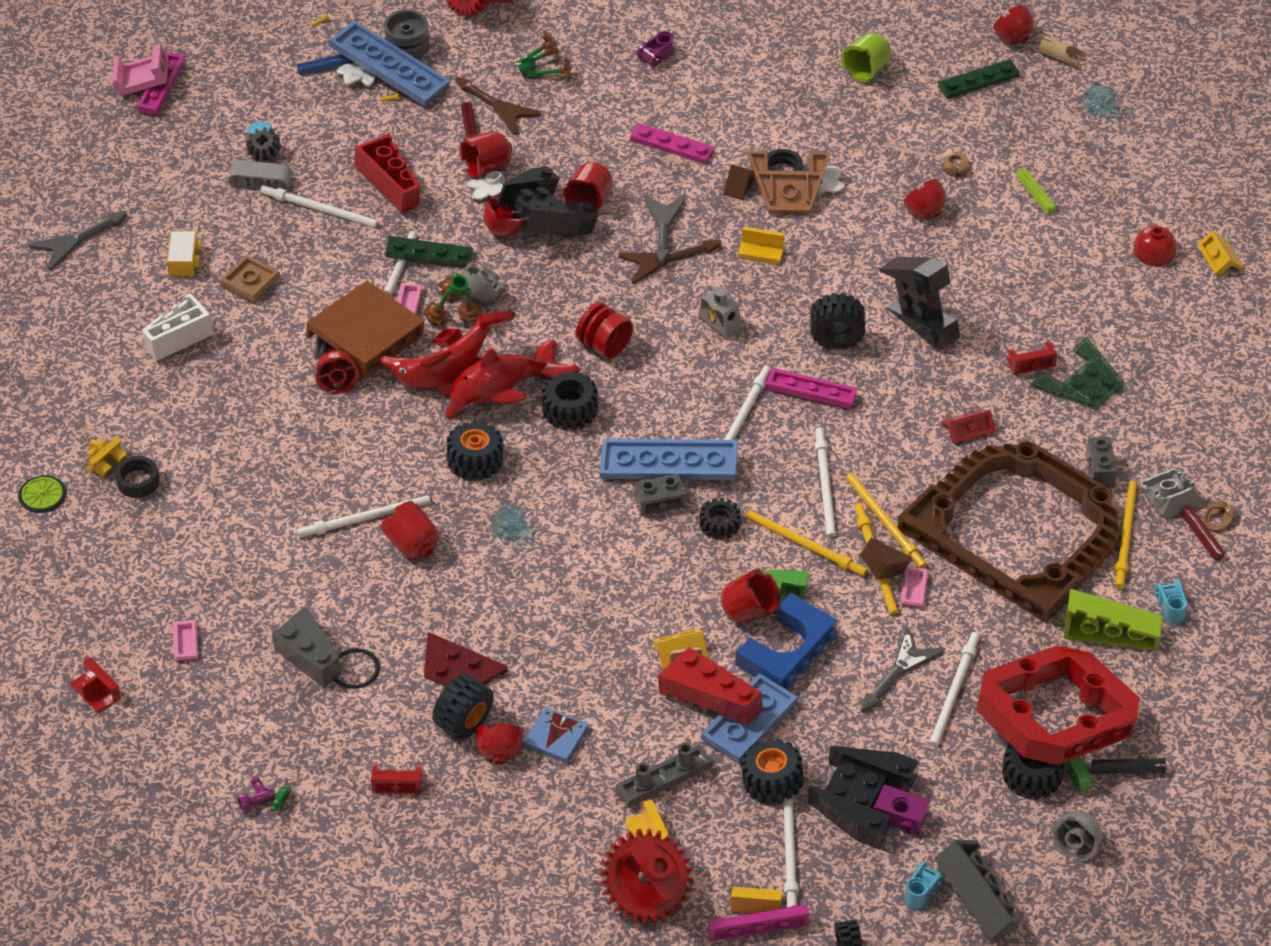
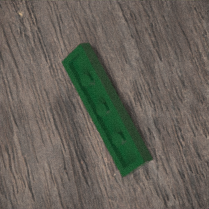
(978, 79)
(428, 252)

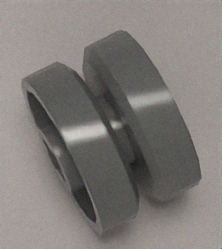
(408, 31)

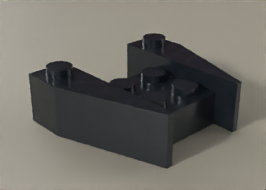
(533, 201)
(919, 299)
(856, 787)

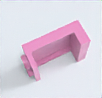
(141, 73)

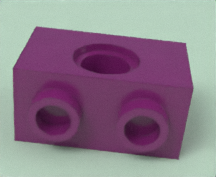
(914, 809)

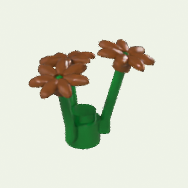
(528, 63)

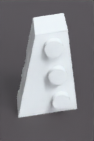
(178, 329)

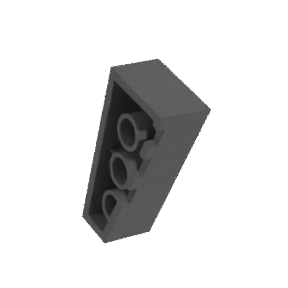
(978, 888)

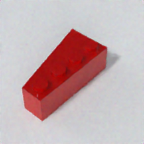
(388, 172)
(710, 686)

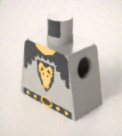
(720, 312)

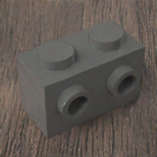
(659, 494)

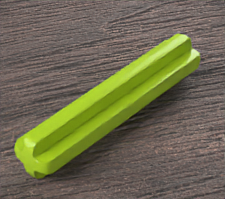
(1036, 191)

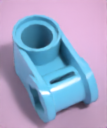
(1171, 601)
(922, 886)

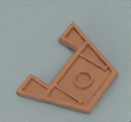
(788, 189)

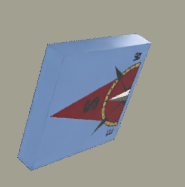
(556, 735)

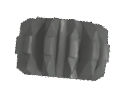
(263, 144)

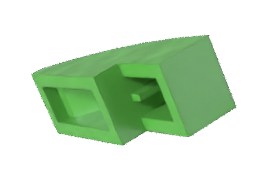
(789, 582)

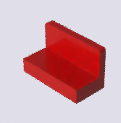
(970, 425)

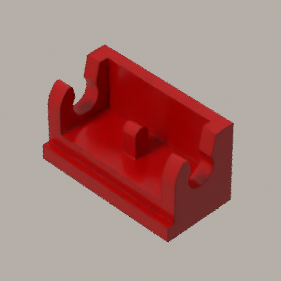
(1032, 360)
(396, 781)

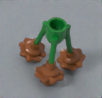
(451, 289)

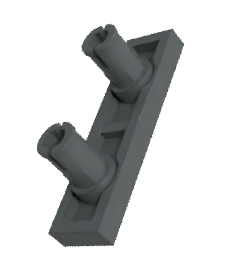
(663, 775)

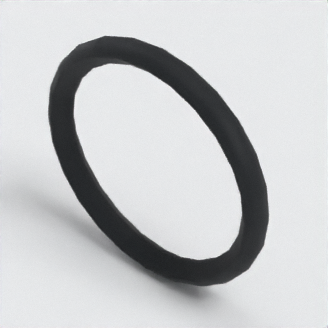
(372, 679)

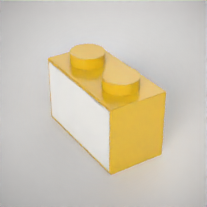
(182, 253)

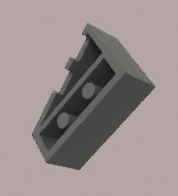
(307, 648)

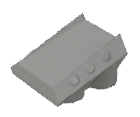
(1170, 492)

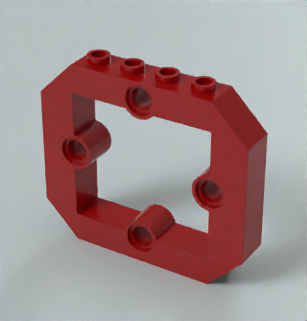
(1097, 687)

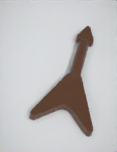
(507, 111)
(649, 262)

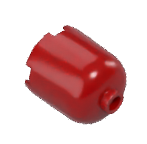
(485, 153)
(589, 183)
(411, 531)
(750, 597)

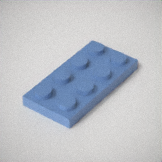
(735, 737)

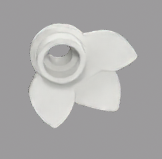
(354, 73)
(830, 180)
(487, 185)

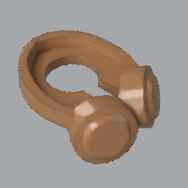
(951, 169)
(1214, 509)

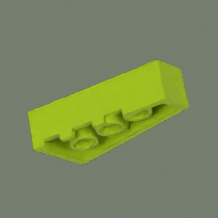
(1110, 622)

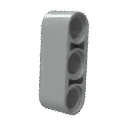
(255, 174)

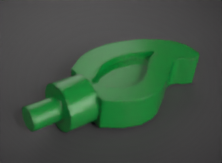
(280, 798)

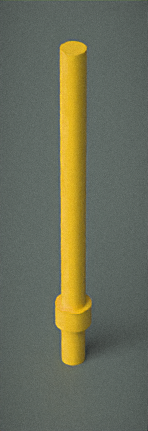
(864, 524)
(908, 548)
(844, 562)
(1122, 566)

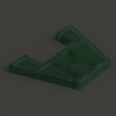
(1089, 385)

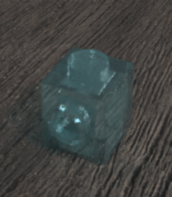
(1099, 99)
(509, 522)

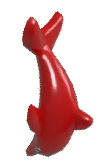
(444, 366)
(494, 375)

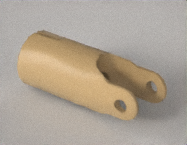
(1060, 50)

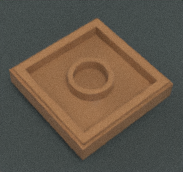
(249, 278)

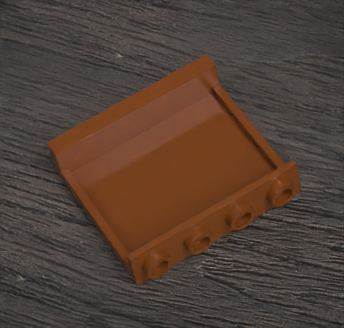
(367, 326)

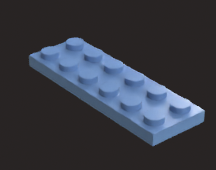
(389, 63)
(660, 457)

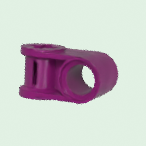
(658, 48)

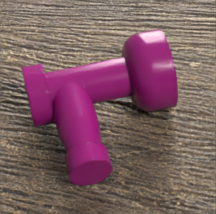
(246, 802)

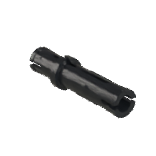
(1137, 765)

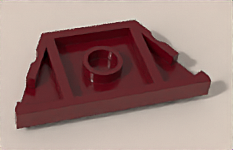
(449, 660)

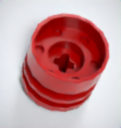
(604, 330)

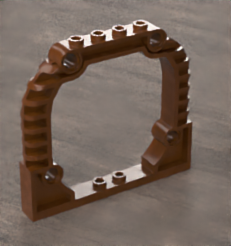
(1036, 593)

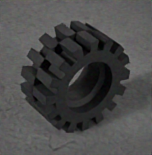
(720, 528)
(848, 934)

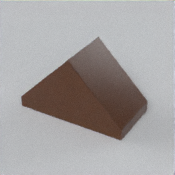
(738, 182)
(884, 560)

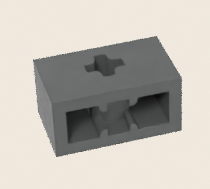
(1101, 461)

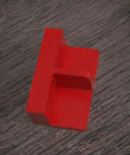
(96, 686)

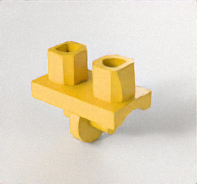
(101, 452)

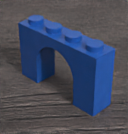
(782, 668)

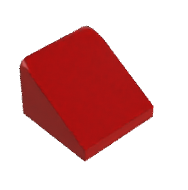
(447, 337)

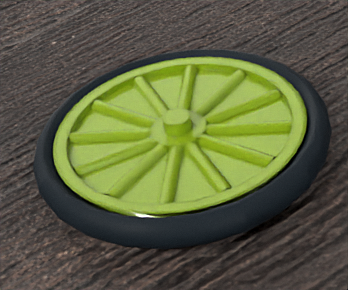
(42, 494)

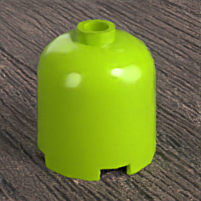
(866, 56)

